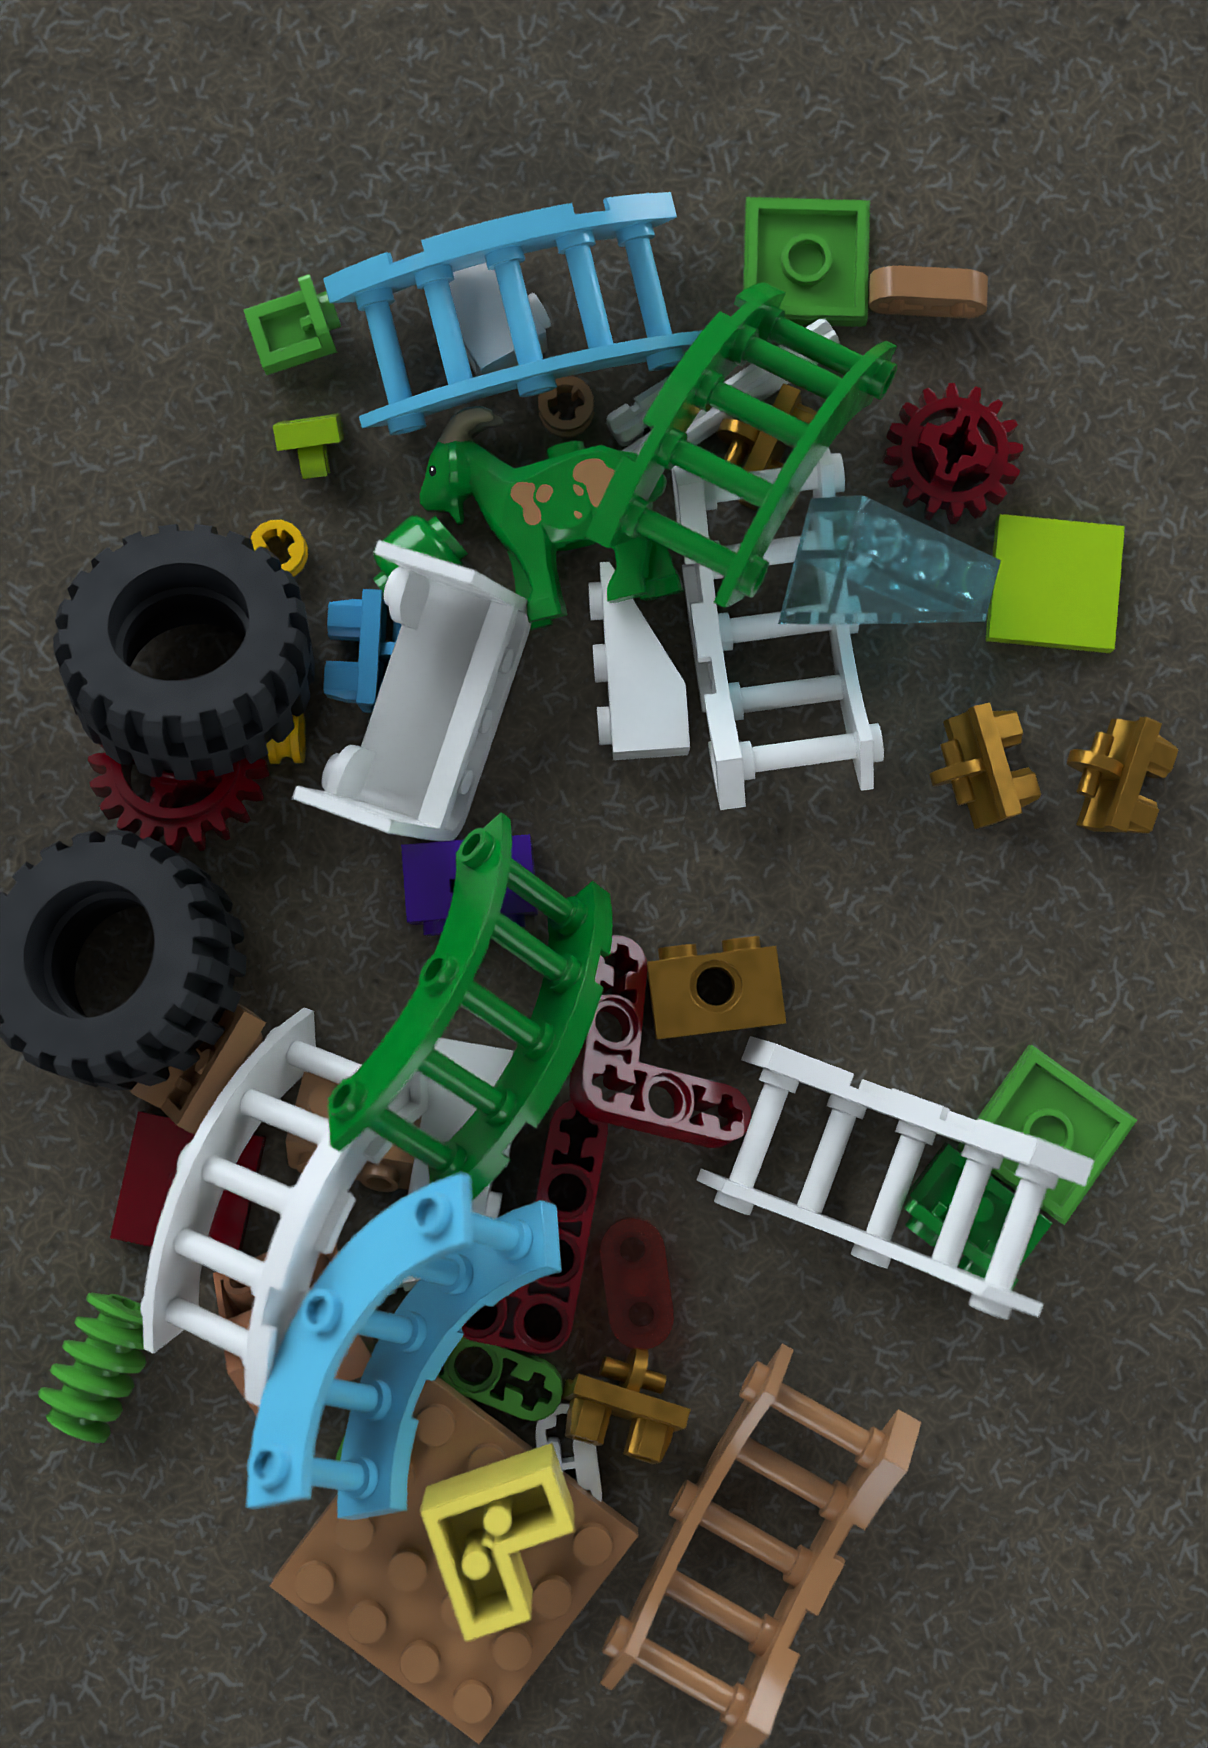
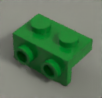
(931, 1199)

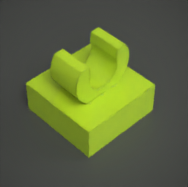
(310, 438)

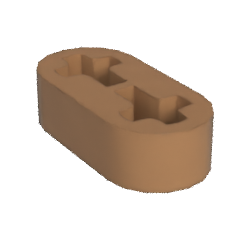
(928, 291)

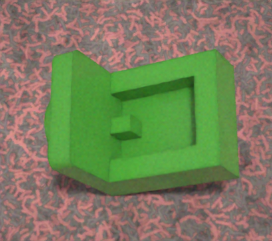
(293, 328)

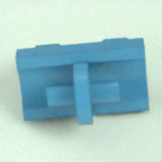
(363, 622)

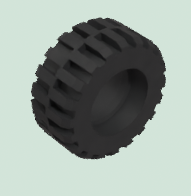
(170, 584)
(185, 988)

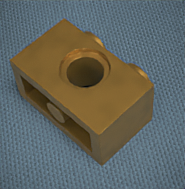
(754, 997)

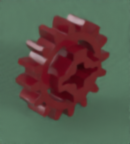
(929, 446)

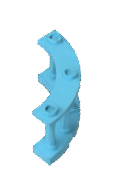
(502, 247)
(461, 1266)

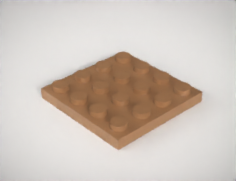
(386, 1596)

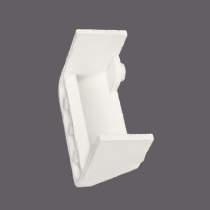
(434, 704)

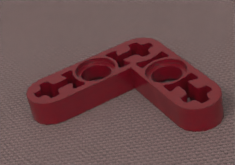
(621, 1069)

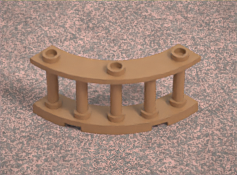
(811, 1572)

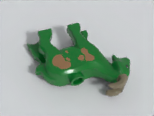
(542, 512)

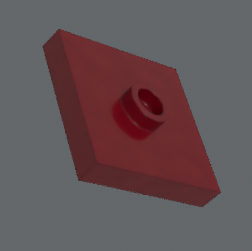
(150, 1175)

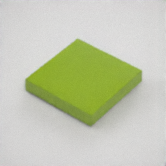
(1056, 583)

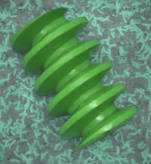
(100, 1369)

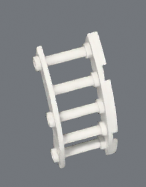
(715, 633)
(918, 1124)
(309, 1211)

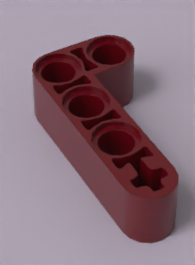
(574, 1224)

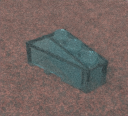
(882, 568)

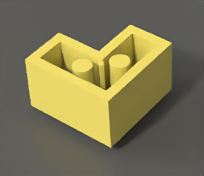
(481, 1525)

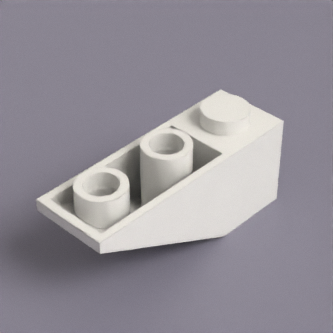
(644, 687)

